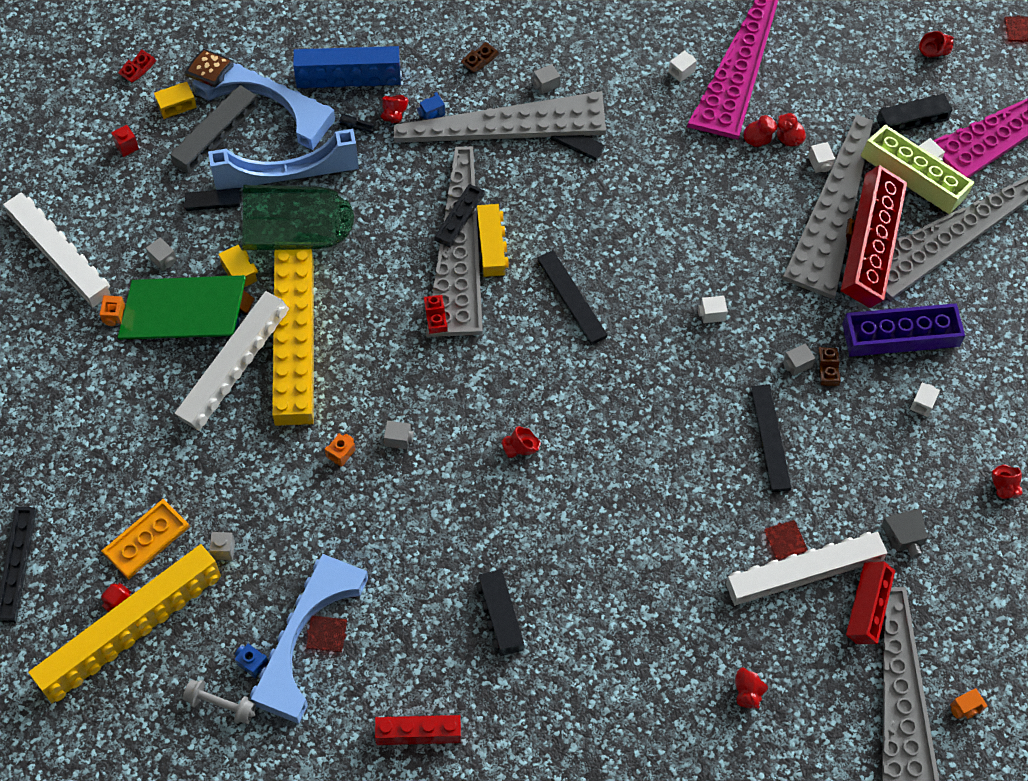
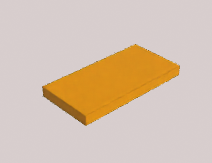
(145, 539)

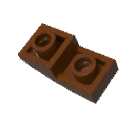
(481, 57)
(829, 366)

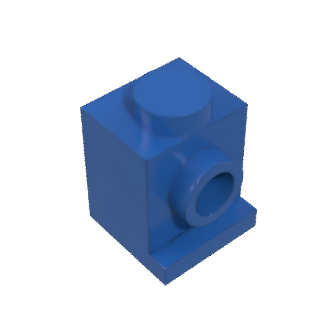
(431, 107)
(255, 664)

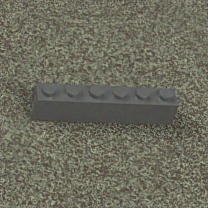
(214, 129)

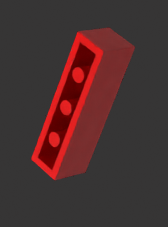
(870, 603)
(418, 730)

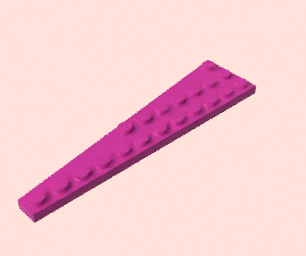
(729, 92)
(985, 141)

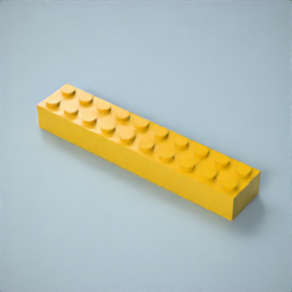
(294, 339)
(125, 624)

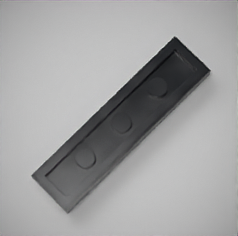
(459, 215)

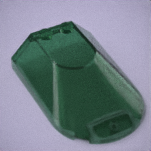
(294, 217)

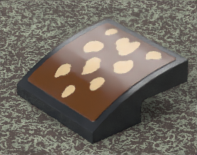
(209, 68)

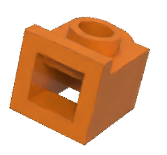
(112, 310)
(340, 454)
(968, 705)

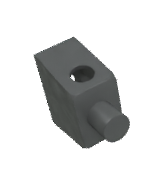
(906, 531)

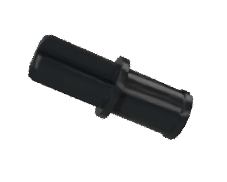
(356, 123)

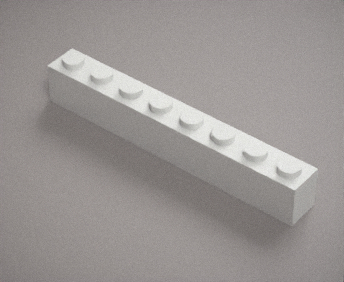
(57, 249)
(232, 361)
(805, 568)

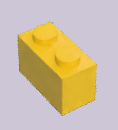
(175, 100)
(236, 263)

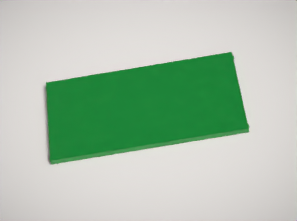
(182, 307)

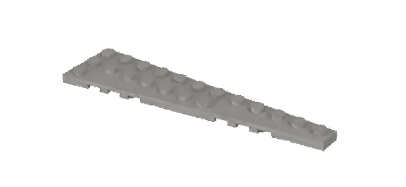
(546, 118)
(940, 240)
(822, 246)
(458, 266)
(906, 727)

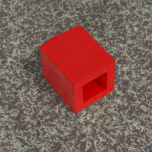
(125, 140)

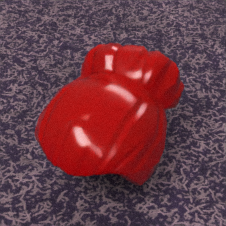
(936, 44)
(393, 108)
(760, 131)
(790, 131)
(520, 442)
(1007, 481)
(749, 688)

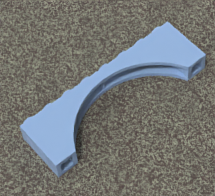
(310, 116)
(334, 156)
(329, 583)

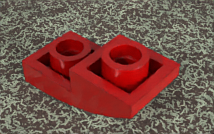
(135, 69)
(435, 314)

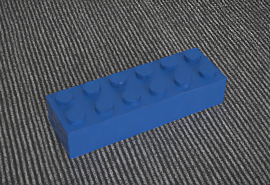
(347, 67)

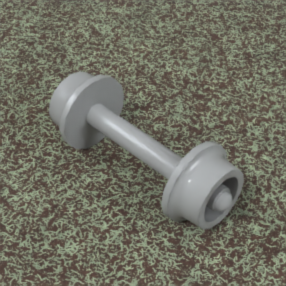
(195, 691)

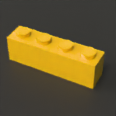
(491, 240)

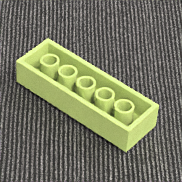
(917, 167)

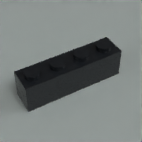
(915, 113)
(500, 612)

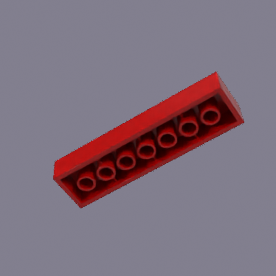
(874, 237)

